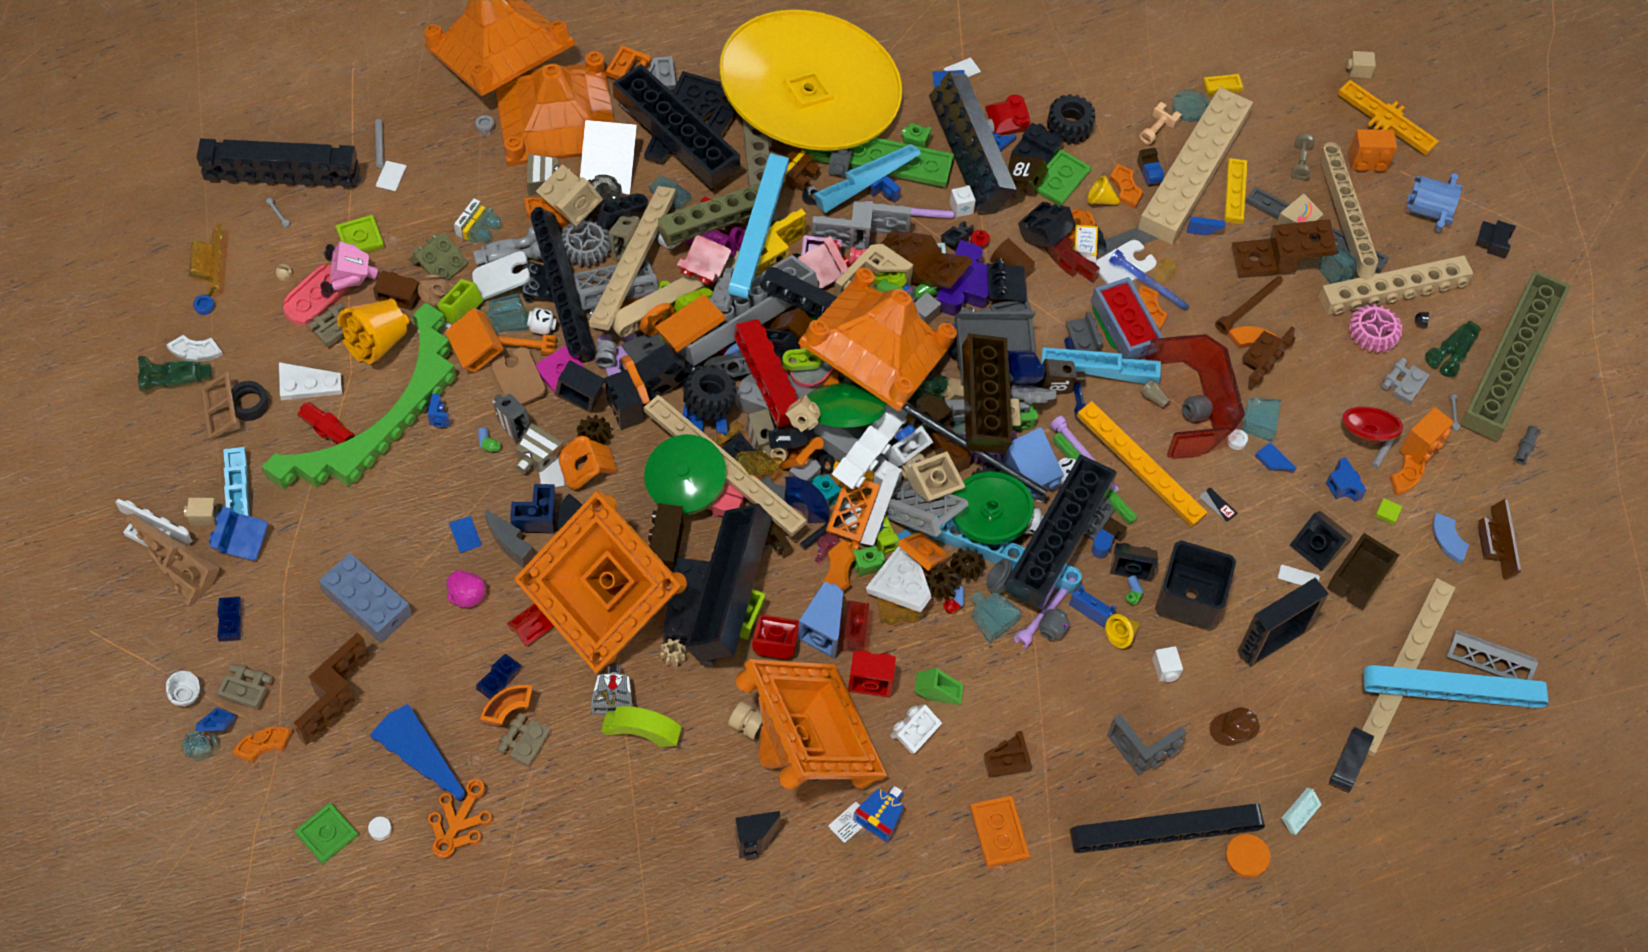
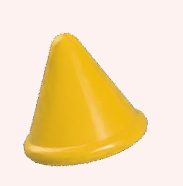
(1102, 193)
(1121, 630)

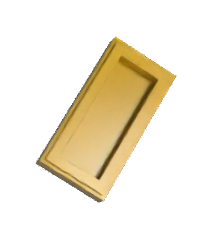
(1229, 82)

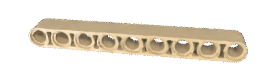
(1348, 210)
(630, 317)

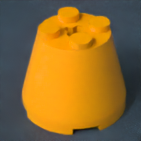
(372, 329)

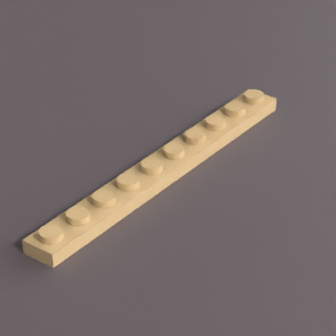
(632, 259)
(737, 476)
(1409, 657)

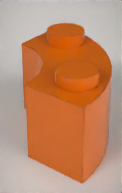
(504, 702)

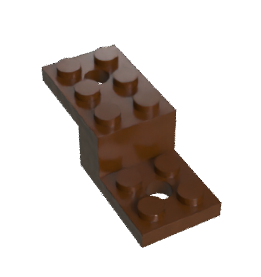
(1284, 248)
(929, 263)
(332, 689)

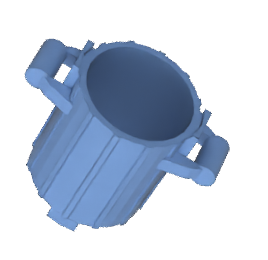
(1435, 199)

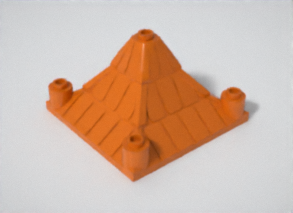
(496, 42)
(548, 109)
(878, 340)
(598, 581)
(809, 724)

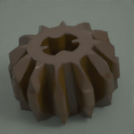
(595, 429)
(969, 557)
(943, 582)

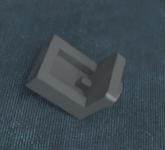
(840, 162)

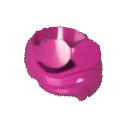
(465, 589)

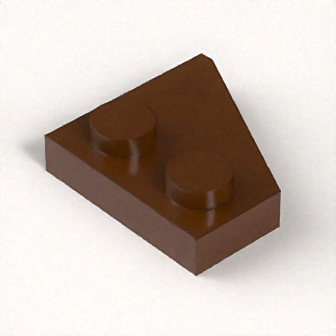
(1008, 757)

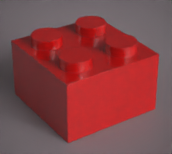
(872, 673)

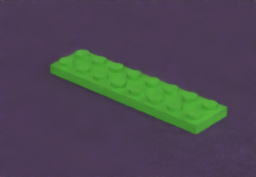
(928, 167)

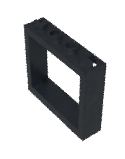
(1282, 622)

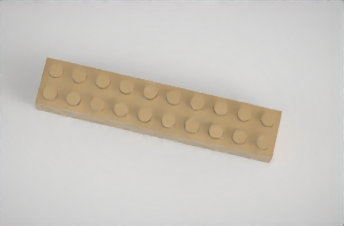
(1195, 165)

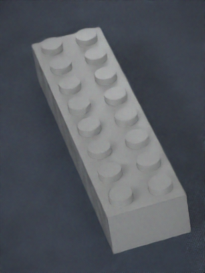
(757, 306)

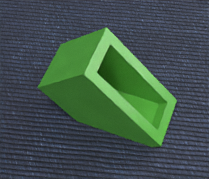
(938, 686)

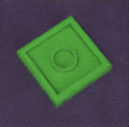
(326, 833)

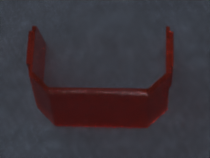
(1217, 382)

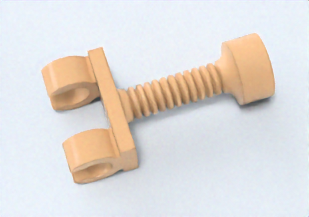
(1148, 135)

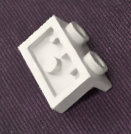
(915, 727)

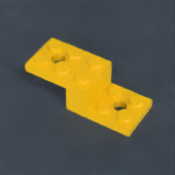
(779, 237)

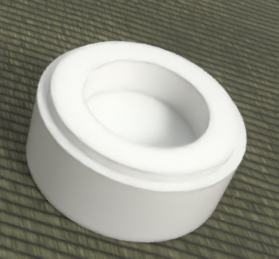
(1237, 439)
(380, 828)

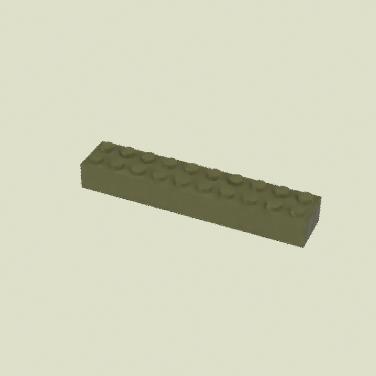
(1515, 355)

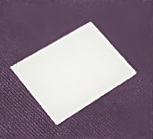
(609, 151)

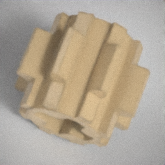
(673, 652)

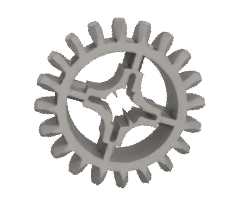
(586, 243)

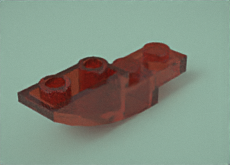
(1072, 260)

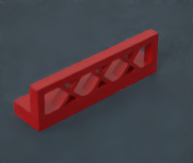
(530, 624)

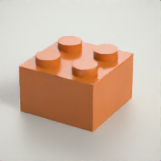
(1372, 150)
(1427, 436)

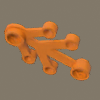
(458, 822)

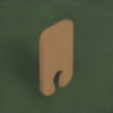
(522, 380)

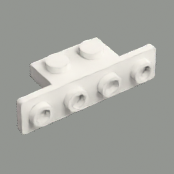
(161, 523)

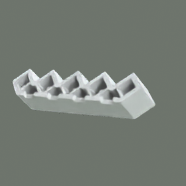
(869, 447)

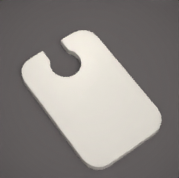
(1112, 273)
(498, 275)

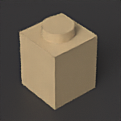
(1361, 64)
(201, 511)

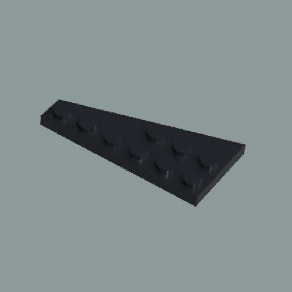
(701, 96)

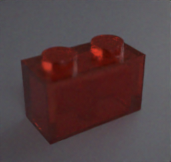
(855, 626)

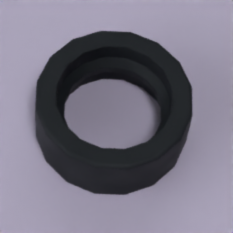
(254, 412)

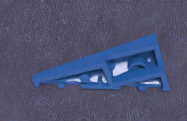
(408, 739)

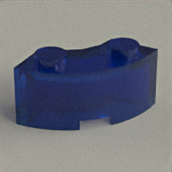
(1025, 366)
(807, 499)

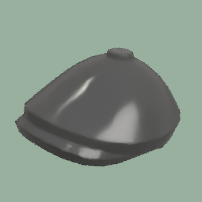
(998, 576)

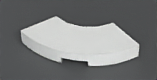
(194, 350)

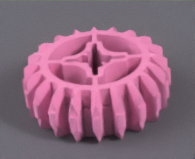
(1373, 331)

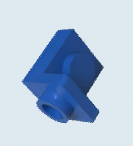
(887, 187)
(436, 412)

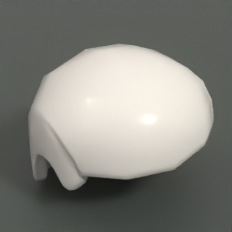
(182, 688)

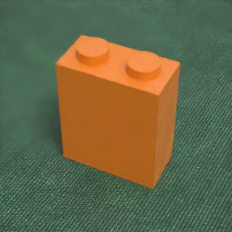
(474, 340)

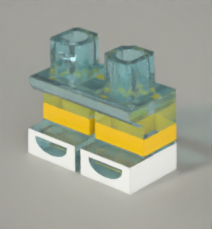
(475, 221)

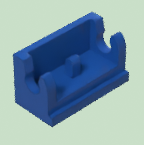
(1091, 606)

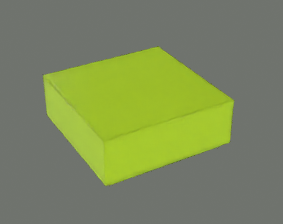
(1388, 511)

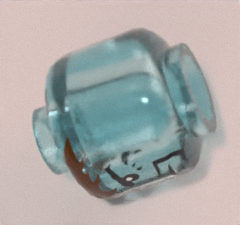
(198, 744)

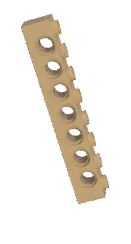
(1396, 285)

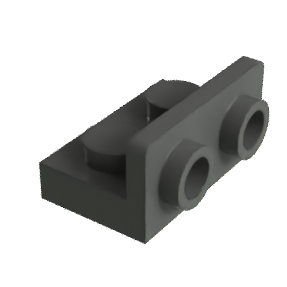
(1084, 333)

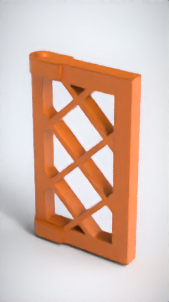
(863, 521)

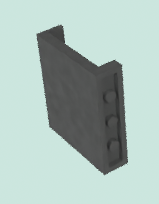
(1013, 325)

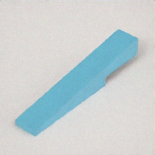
(863, 177)
(1107, 364)

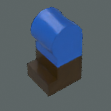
(1150, 166)
(1110, 531)

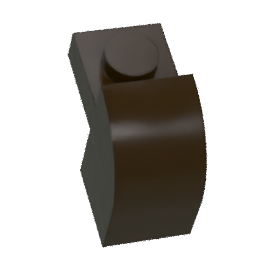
(932, 407)
(776, 536)

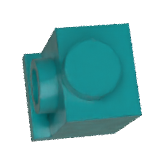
(831, 492)

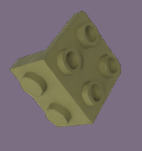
(439, 257)

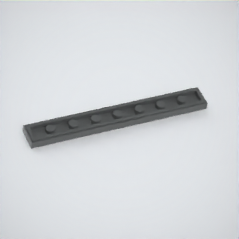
(1273, 207)

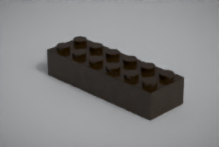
(986, 394)

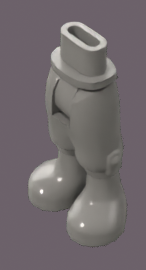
(502, 248)

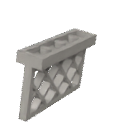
(590, 294)
(915, 516)

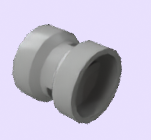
(606, 351)

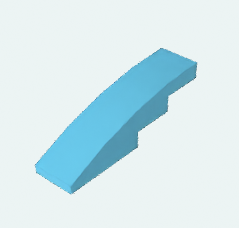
(236, 480)

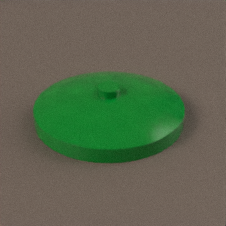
(847, 405)
(686, 473)
(997, 508)

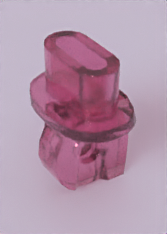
(825, 544)

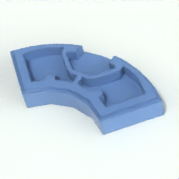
(1447, 537)

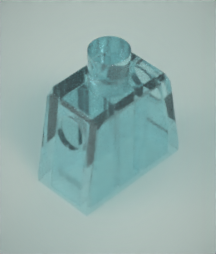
(1338, 267)
(507, 314)
(1261, 417)
(994, 615)

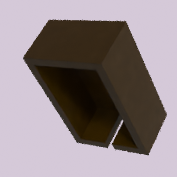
(666, 533)
(1363, 571)

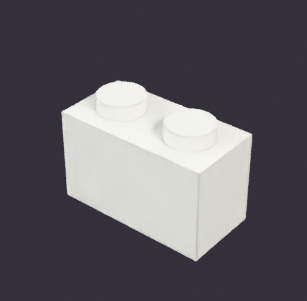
(908, 447)

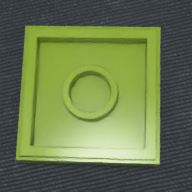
(361, 233)

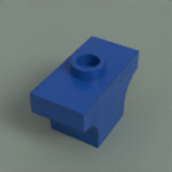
(1345, 482)

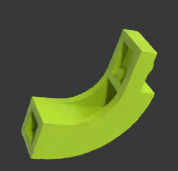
(644, 723)

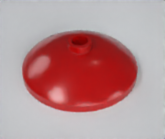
(1372, 424)

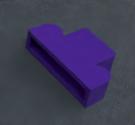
(971, 285)

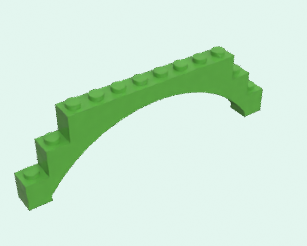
(354, 456)

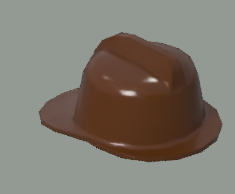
(1234, 726)

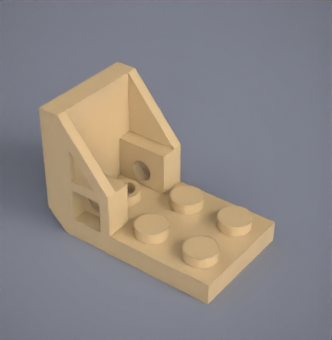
(569, 195)
(877, 259)

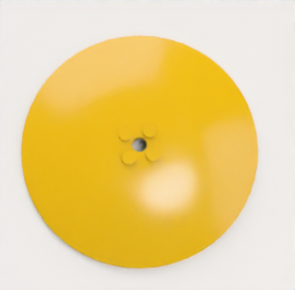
(790, 50)

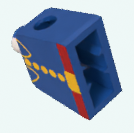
(880, 812)

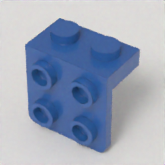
(238, 534)

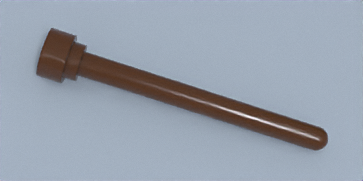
(1225, 323)

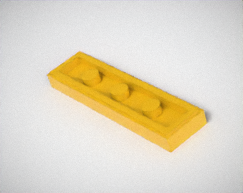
(1235, 191)

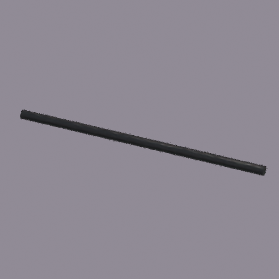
(984, 455)

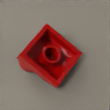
(1009, 115)
(775, 636)

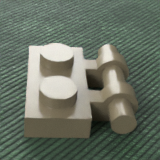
(327, 332)
(241, 691)
(529, 744)

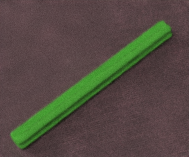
(1116, 501)

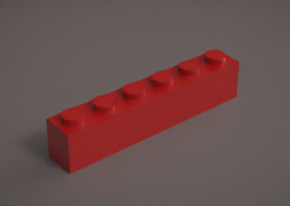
(766, 369)

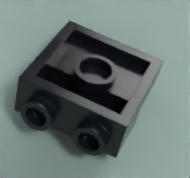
(1038, 143)

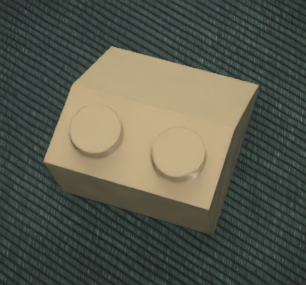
(935, 477)

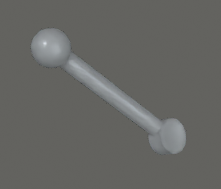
(285, 223)
(1456, 426)

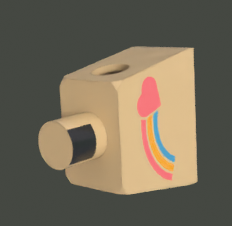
(1300, 211)

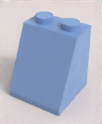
(1035, 459)
(821, 620)

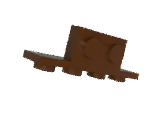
(1265, 353)
(1499, 539)

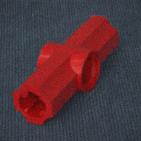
(324, 424)

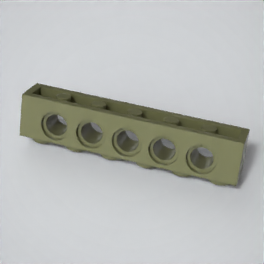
(707, 216)

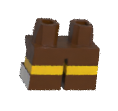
(799, 167)

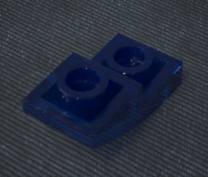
(229, 618)
(499, 677)

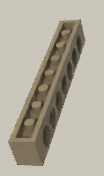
(757, 155)

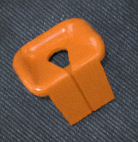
(599, 461)

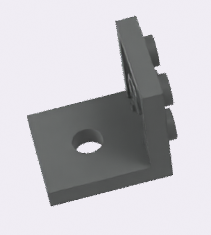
(1137, 753)

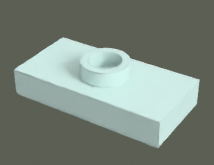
(1301, 811)

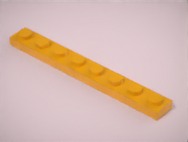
(1141, 464)

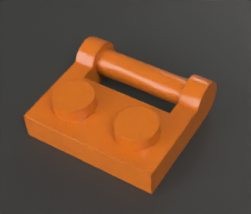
(624, 60)
(800, 455)

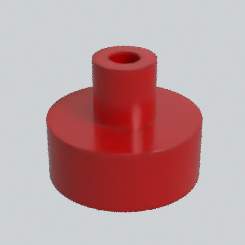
(980, 238)

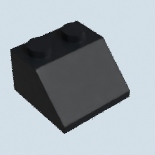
(1321, 540)
(1133, 561)
(756, 833)

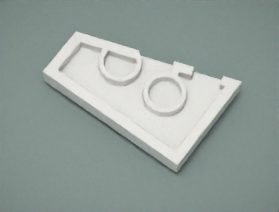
(307, 382)

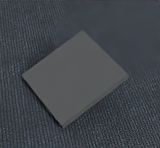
(642, 346)

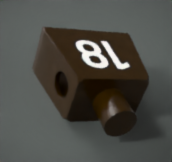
(1026, 174)
(1060, 376)

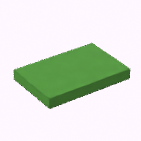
(1063, 177)

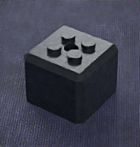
(1196, 571)

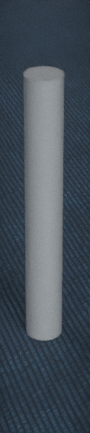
(379, 143)
(1382, 452)

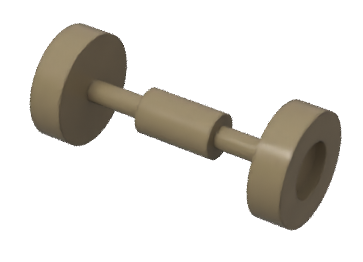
(1301, 171)

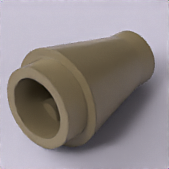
(1155, 393)

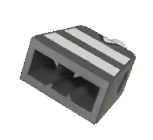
(510, 408)

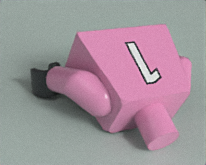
(348, 267)

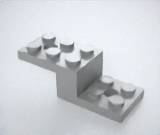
(865, 219)

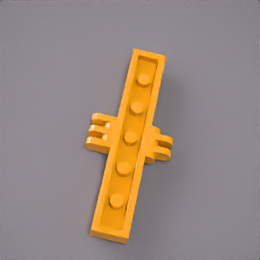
(1388, 117)

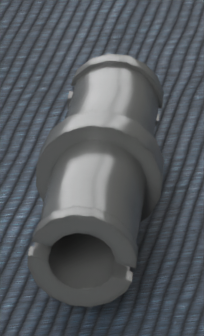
(1527, 445)

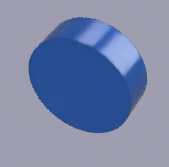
(203, 305)
(905, 432)

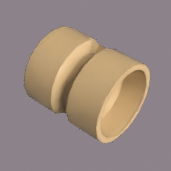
(746, 719)

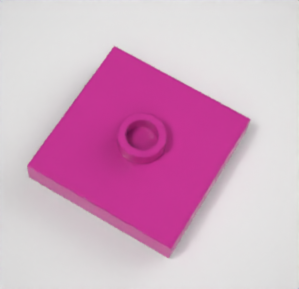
(553, 365)

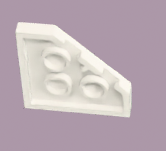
(901, 582)

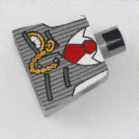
(611, 691)

